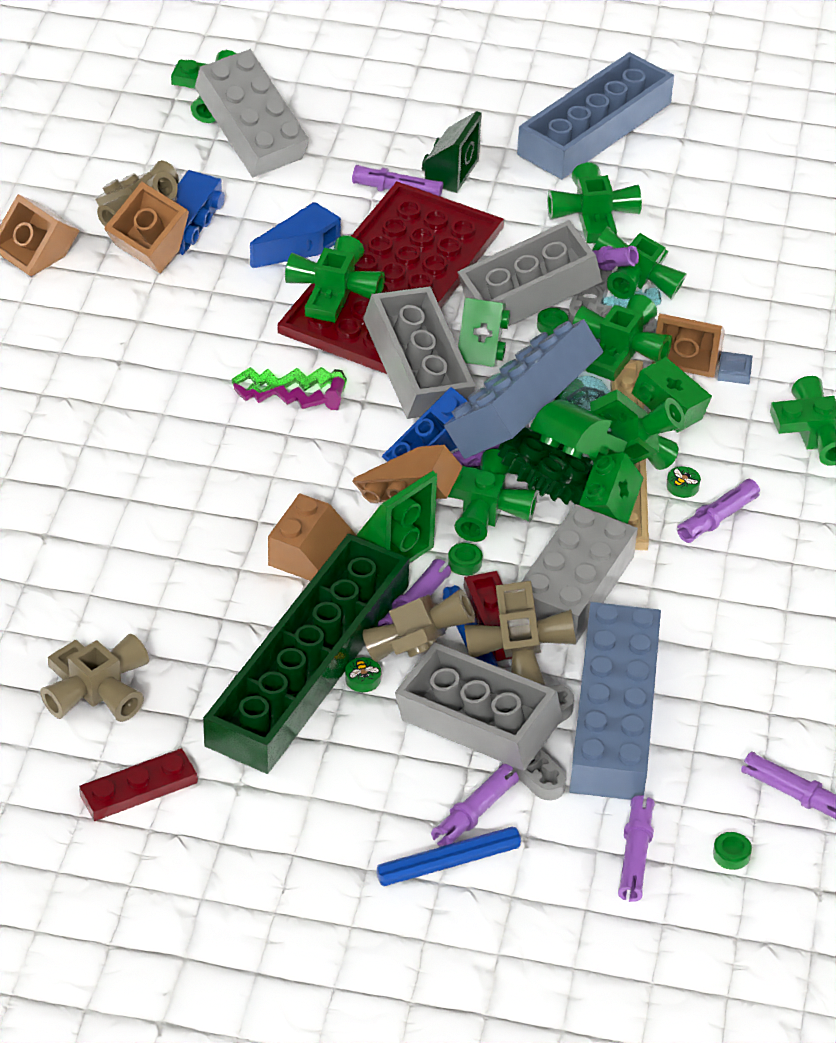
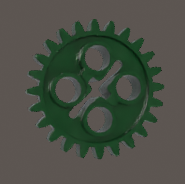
(545, 467)

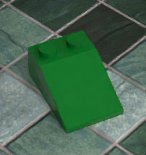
(405, 520)

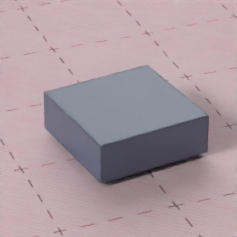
(735, 368)

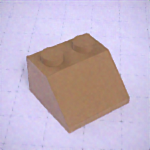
(149, 227)
(34, 236)
(694, 345)
(306, 537)

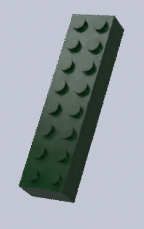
(305, 654)

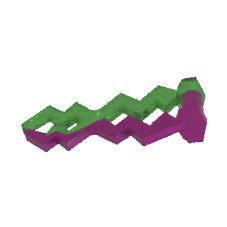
(278, 386)

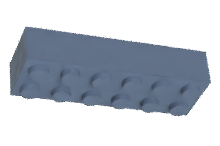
(595, 115)
(522, 388)
(616, 702)

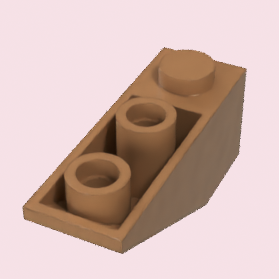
(397, 474)

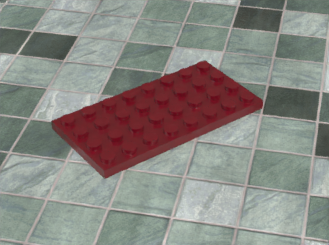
(416, 244)

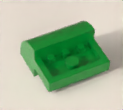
(576, 429)

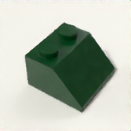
(455, 153)

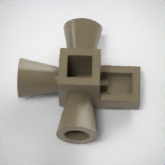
(161, 178)
(418, 625)
(520, 631)
(96, 677)

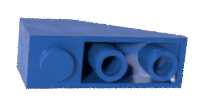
(201, 197)
(302, 234)
(429, 428)

